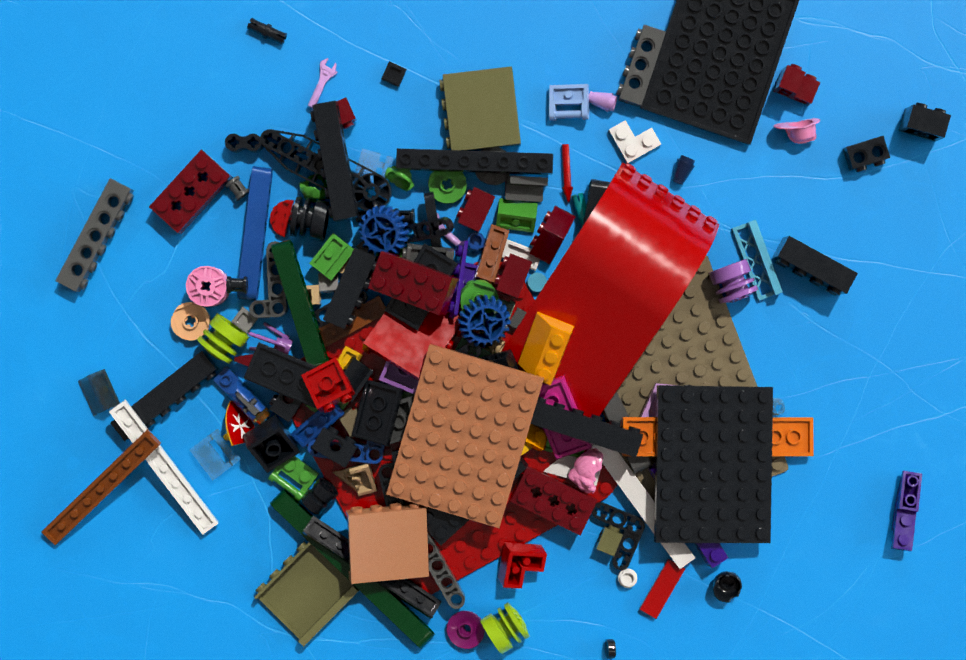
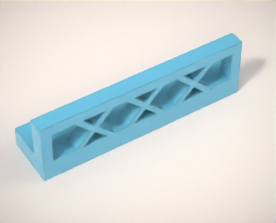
(762, 253)

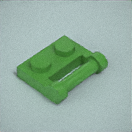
(299, 472)

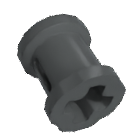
(235, 183)

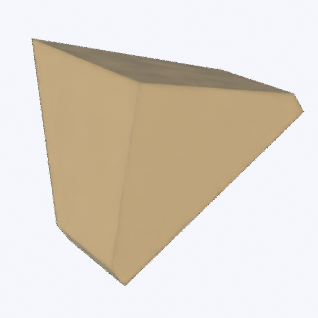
(358, 478)

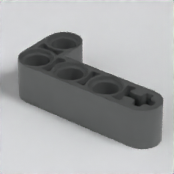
(272, 297)

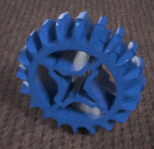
(380, 216)
(468, 323)

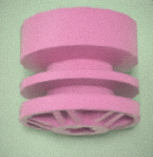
(218, 287)

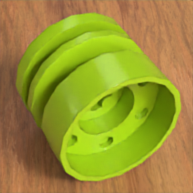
(223, 338)
(504, 628)

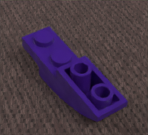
(905, 510)

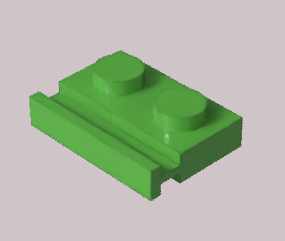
(332, 256)

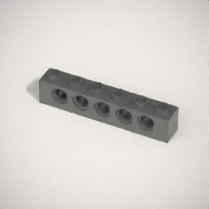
(67, 275)

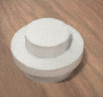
(627, 578)

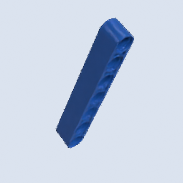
(255, 230)

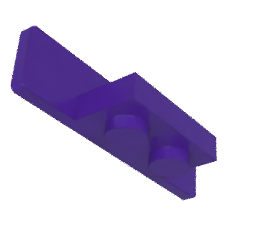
(465, 273)

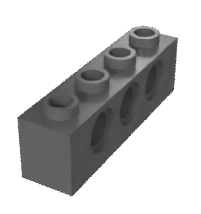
(655, 39)

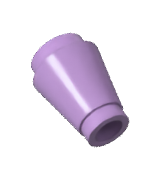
(603, 100)

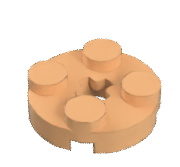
(181, 315)

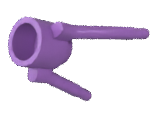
(282, 344)

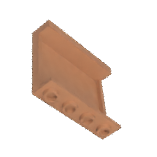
(387, 543)

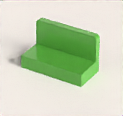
(516, 215)

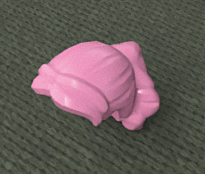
(585, 469)

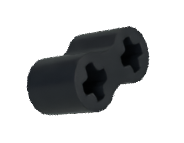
(244, 143)

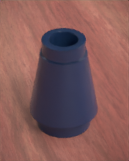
(683, 168)

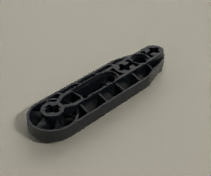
(315, 165)

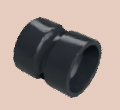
(319, 496)

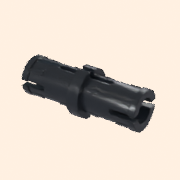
(267, 31)

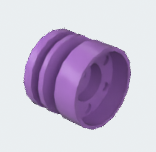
(733, 281)

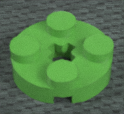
(452, 194)
(476, 288)

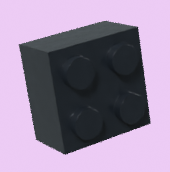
(925, 122)
(271, 443)

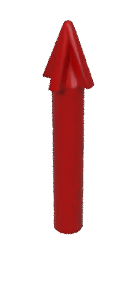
(567, 189)

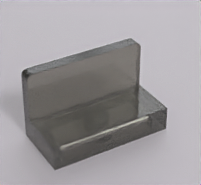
(98, 392)

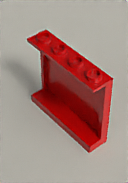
(405, 345)

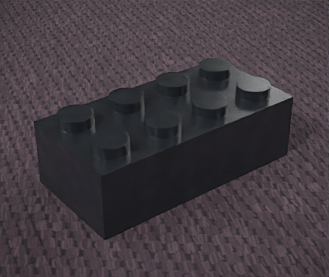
(814, 265)
(350, 289)

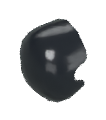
(726, 586)

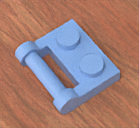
(569, 95)

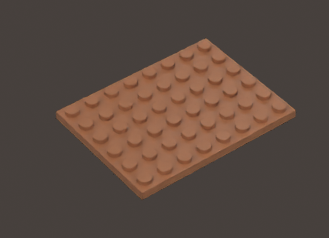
(464, 435)

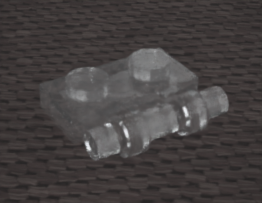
(371, 161)

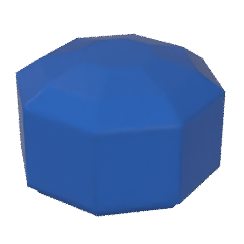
(476, 241)

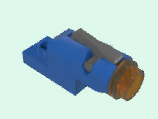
(241, 395)

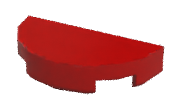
(280, 217)

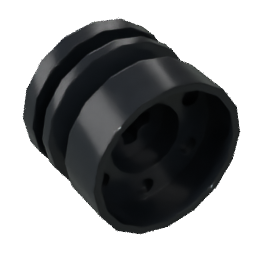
(309, 218)

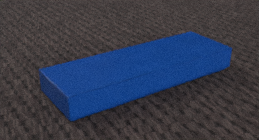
(313, 425)

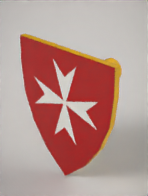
(236, 424)

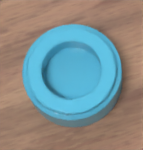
(536, 282)

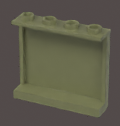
(480, 109)
(306, 592)

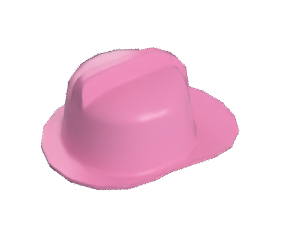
(800, 131)

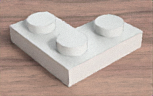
(631, 146)

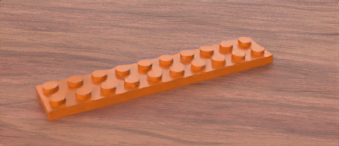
(789, 435)

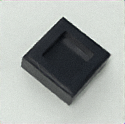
(394, 74)

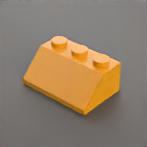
(545, 347)

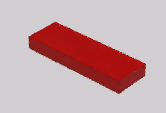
(661, 589)

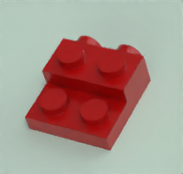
(328, 385)

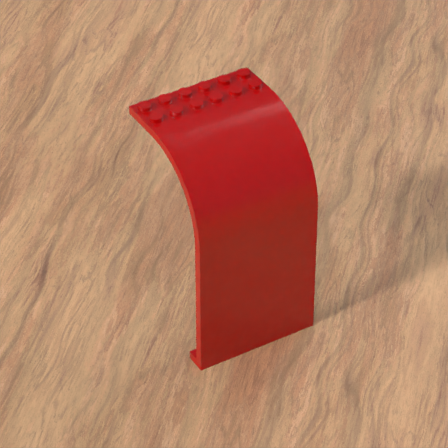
(619, 283)

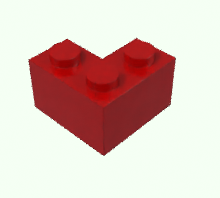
(517, 559)

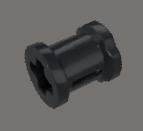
(237, 284)

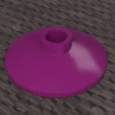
(459, 635)

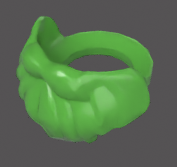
(400, 178)
(312, 192)

